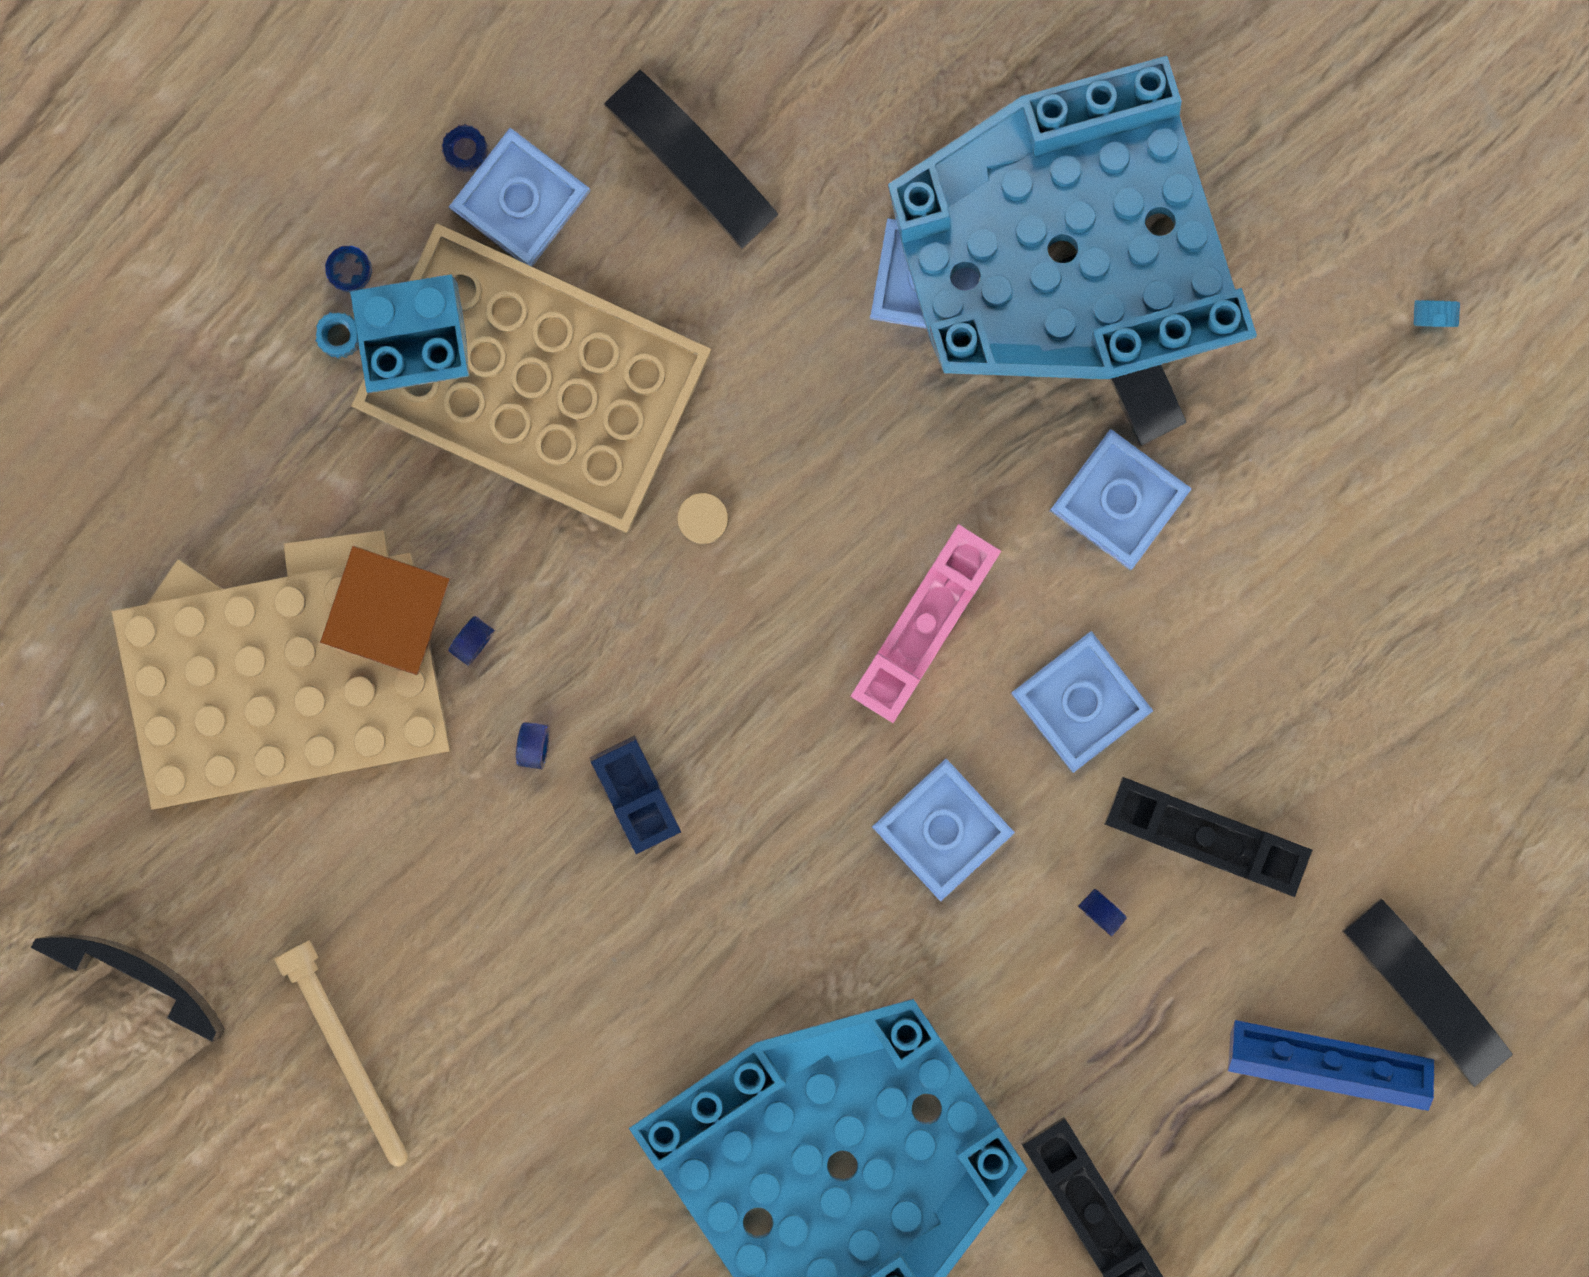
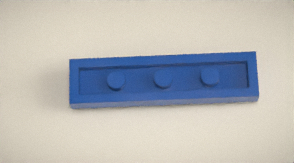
(1331, 1065)

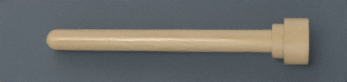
(301, 967)

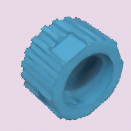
(1436, 313)
(326, 324)

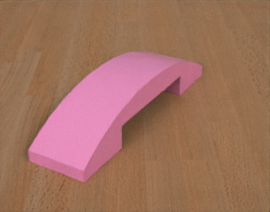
(925, 623)

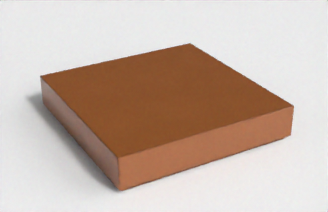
(385, 610)

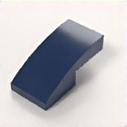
(635, 795)

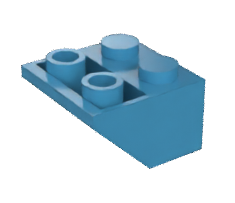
(410, 333)

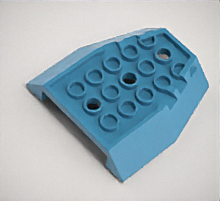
(1081, 170)
(787, 1103)

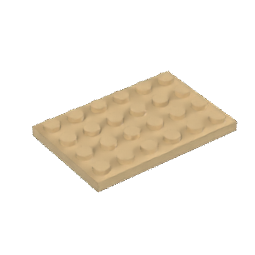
(556, 386)
(247, 698)

